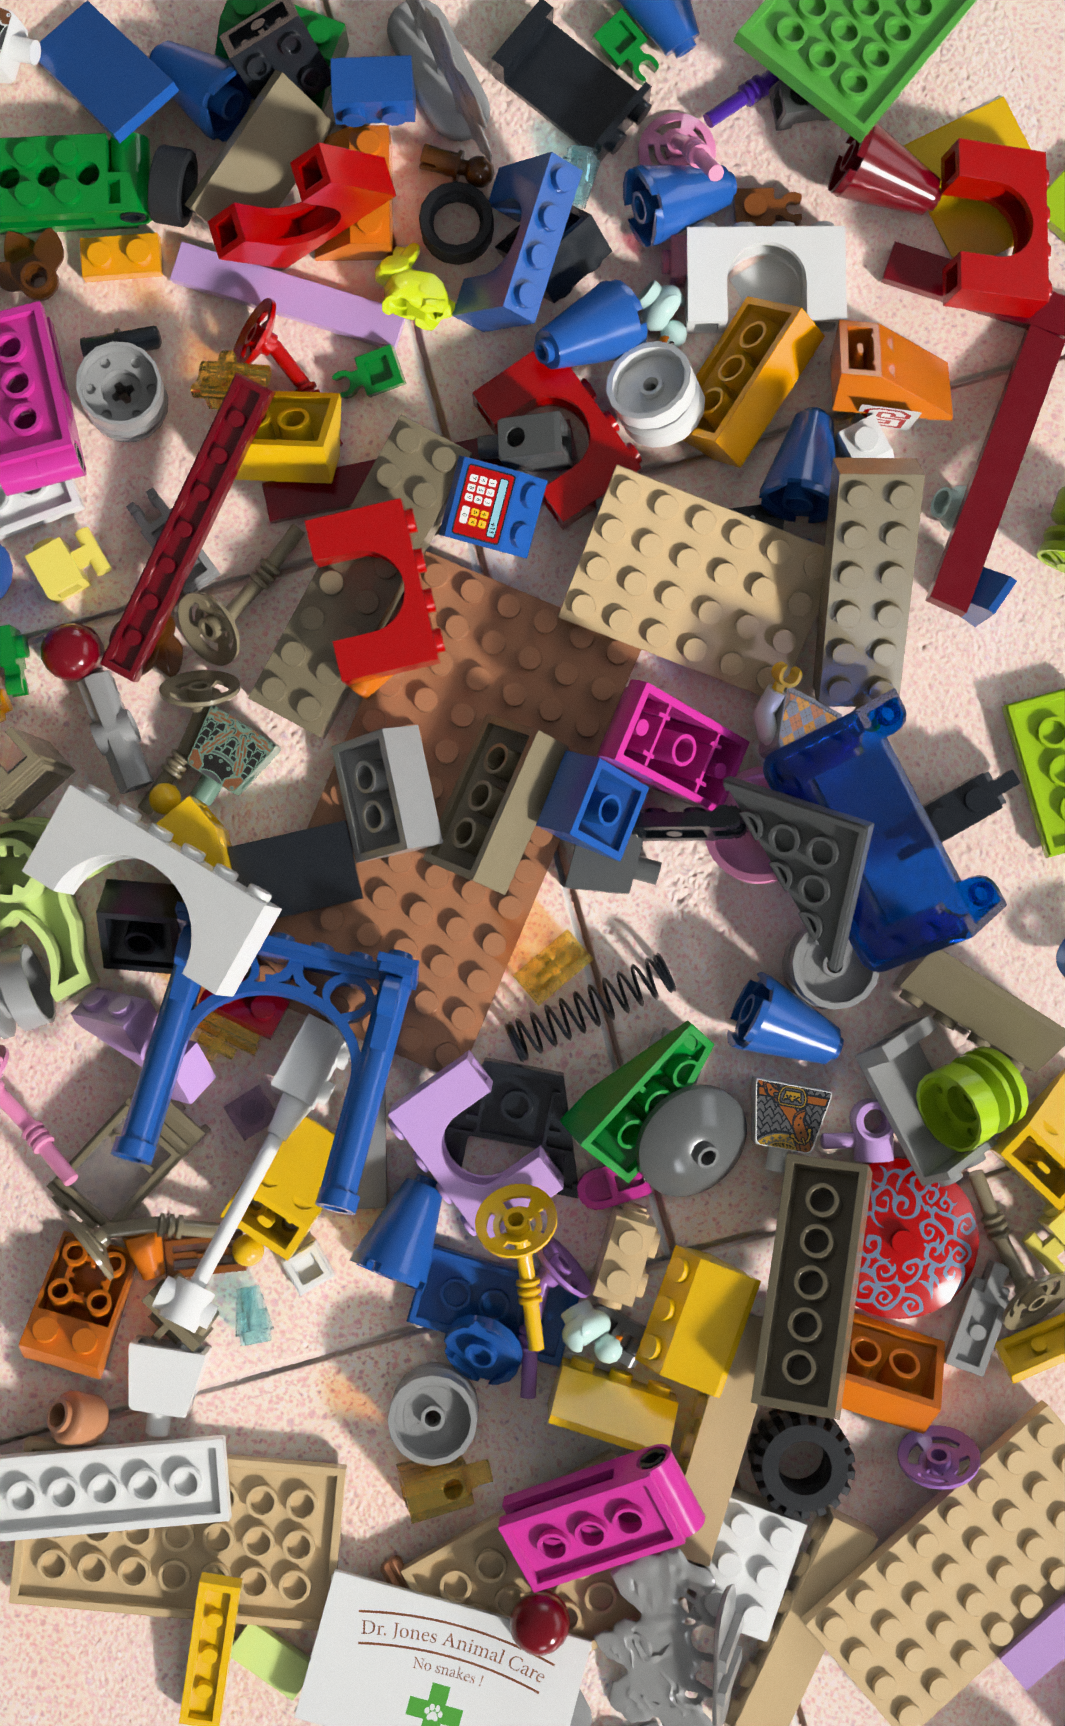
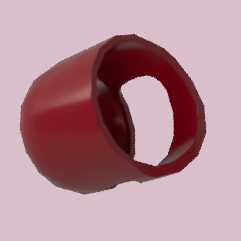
(72, 651)
(539, 1622)

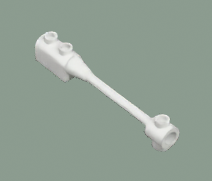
(301, 1084)

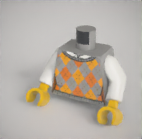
(786, 712)

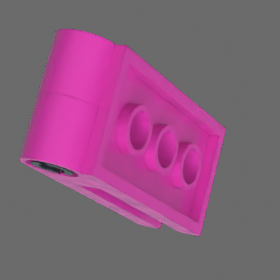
(36, 411)
(600, 1517)

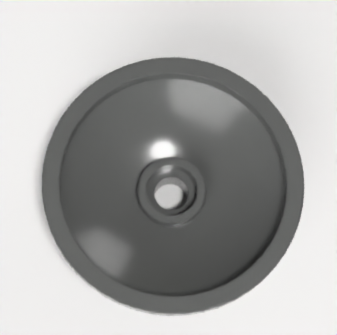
(691, 1140)

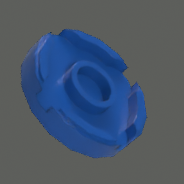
(483, 1349)

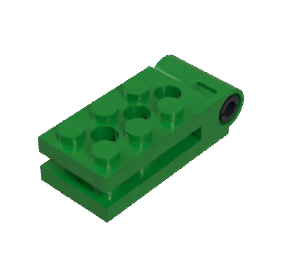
(73, 162)

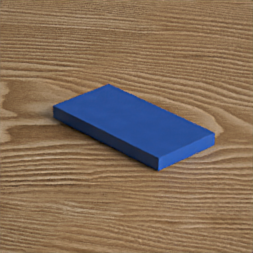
(105, 71)
(474, 1285)

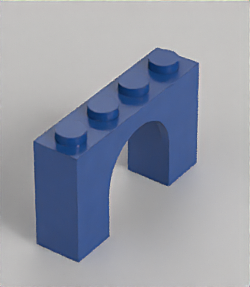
(539, 197)

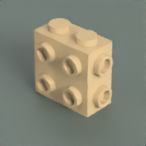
(623, 1254)

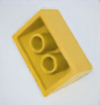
(296, 439)
(697, 1320)
(611, 1405)

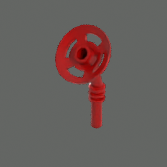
(260, 339)

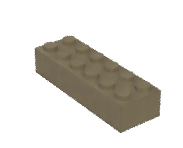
(867, 578)
(812, 1286)

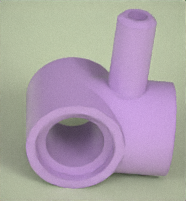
(867, 1145)

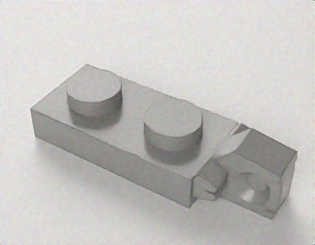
(979, 1321)

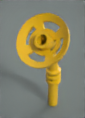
(521, 1236)

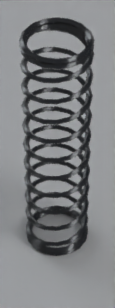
(520, 1046)

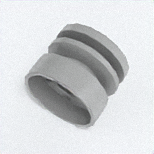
(116, 370)
(23, 992)

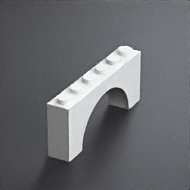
(224, 915)

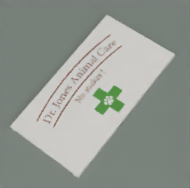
(430, 1662)

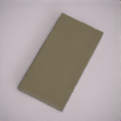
(258, 154)

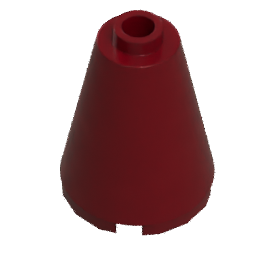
(884, 175)

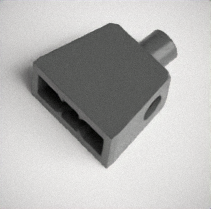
(543, 441)
(601, 874)

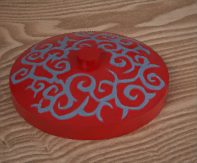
(915, 1243)

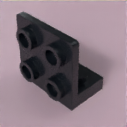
(276, 41)

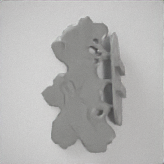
(441, 72)
(660, 1647)

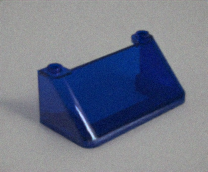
(909, 887)

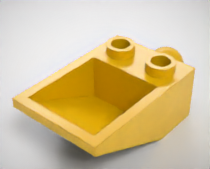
(191, 823)
(286, 1193)

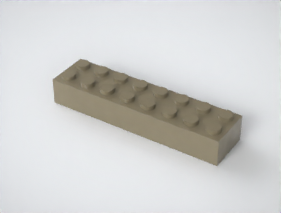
(361, 593)

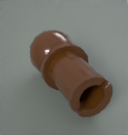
(477, 170)

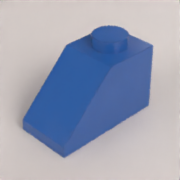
(988, 596)

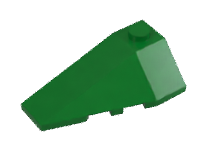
(614, 1109)

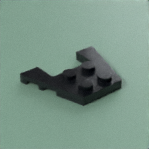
(519, 1111)

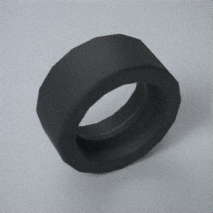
(170, 185)
(456, 193)

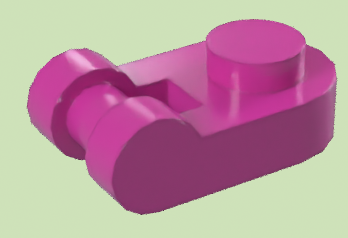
(599, 1189)

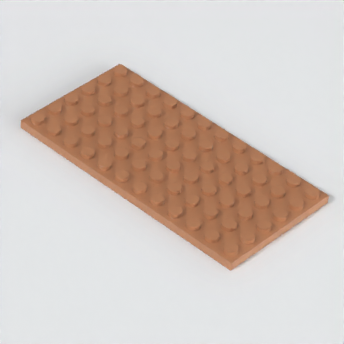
(502, 660)

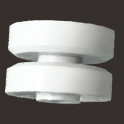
(655, 394)

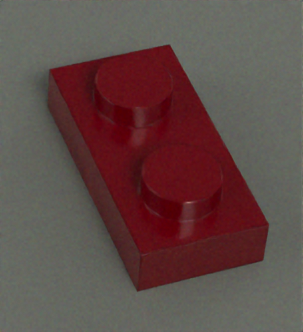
(254, 1013)

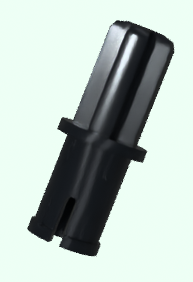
(145, 338)

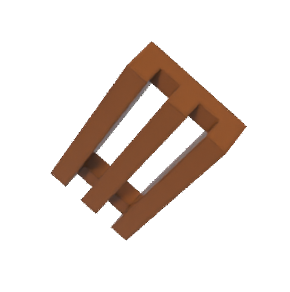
(171, 1256)

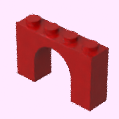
(1016, 185)
(335, 192)
(533, 385)
(385, 534)

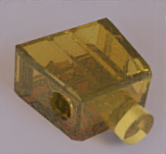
(426, 1489)

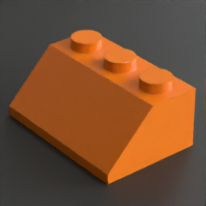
(373, 234)
(894, 1374)

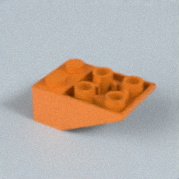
(887, 371)
(78, 1309)

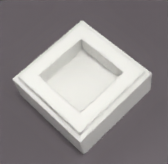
(308, 1267)

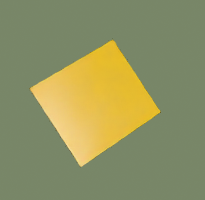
(961, 221)

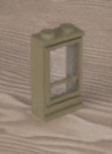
(32, 777)
(114, 1187)

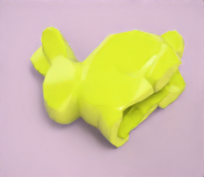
(411, 291)

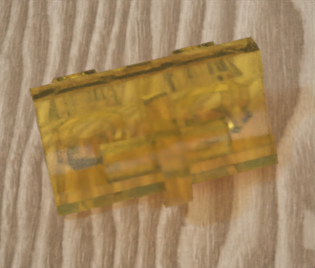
(217, 376)
(553, 967)
(227, 1032)

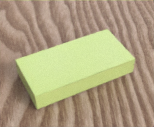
(271, 1659)

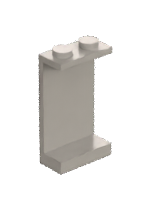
(893, 1071)

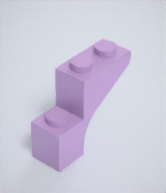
(127, 1026)

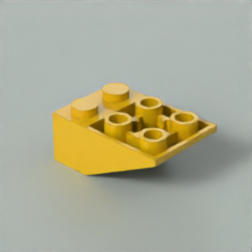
(1037, 1145)

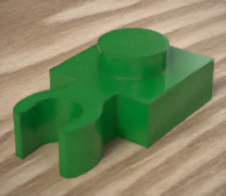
(621, 43)
(376, 373)
(13, 651)

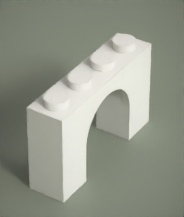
(812, 253)

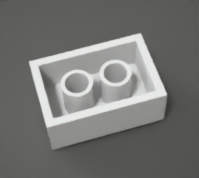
(756, 1556)

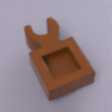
(761, 208)

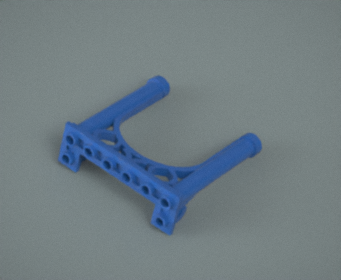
(393, 975)

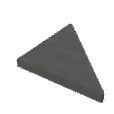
(814, 856)

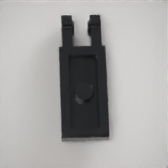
(691, 824)

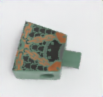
(228, 756)

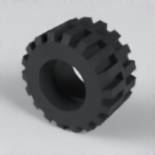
(805, 1493)

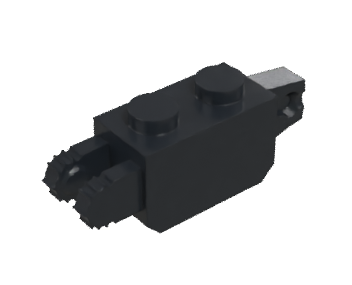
(969, 803)

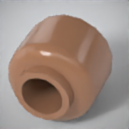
(78, 1418)

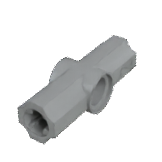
(115, 732)

